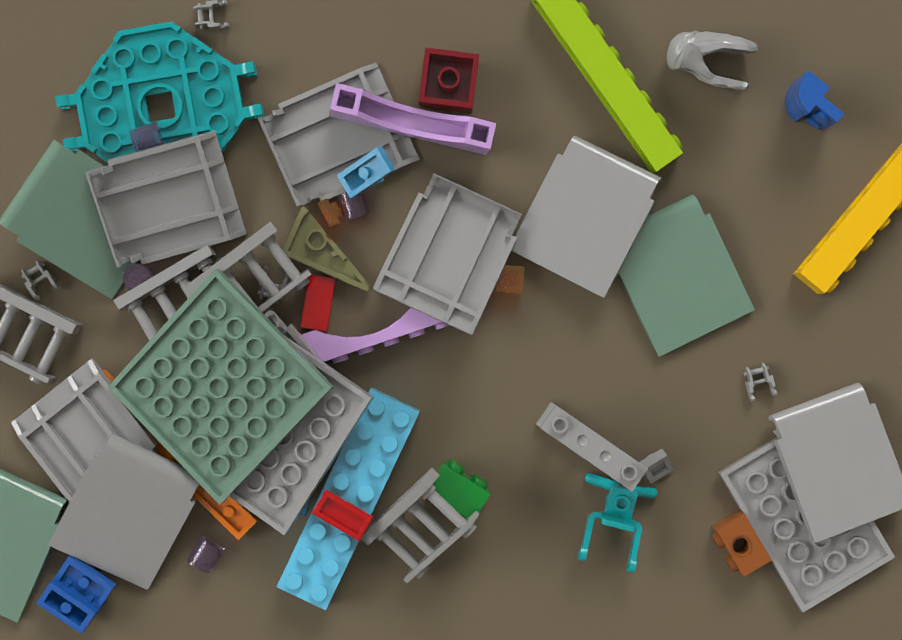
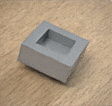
(658, 465)

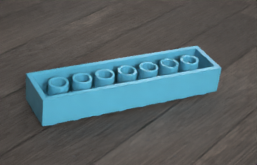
(358, 478)

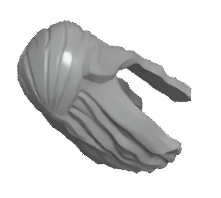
(688, 49)

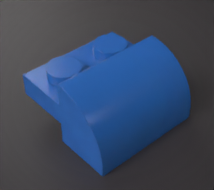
(807, 99)
(76, 594)

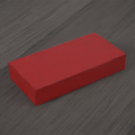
(318, 303)
(342, 514)

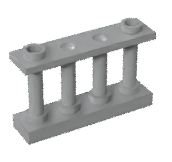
(244, 254)
(156, 287)
(39, 315)
(591, 446)
(410, 503)

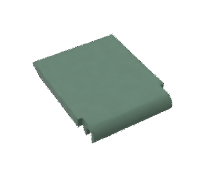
(61, 221)
(682, 277)
(26, 527)

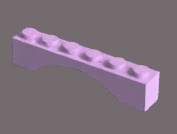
(445, 129)
(337, 347)

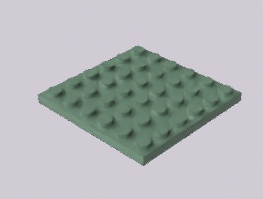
(220, 386)

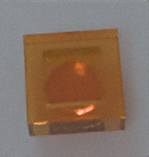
(331, 212)
(510, 280)

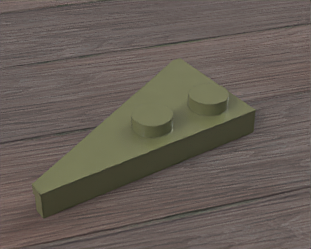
(315, 248)

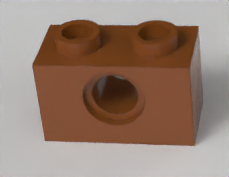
(753, 553)

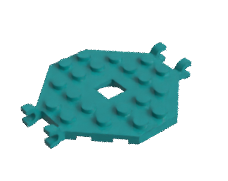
(152, 63)

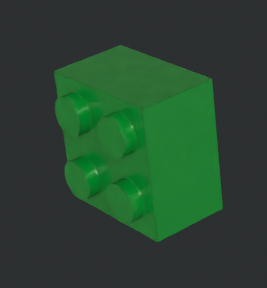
(459, 489)

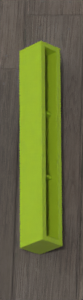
(611, 81)

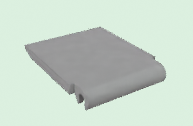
(318, 147)
(166, 200)
(587, 215)
(449, 254)
(75, 423)
(838, 461)
(126, 511)

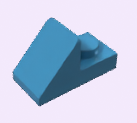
(366, 172)

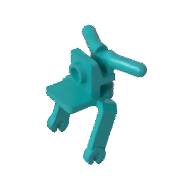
(617, 514)

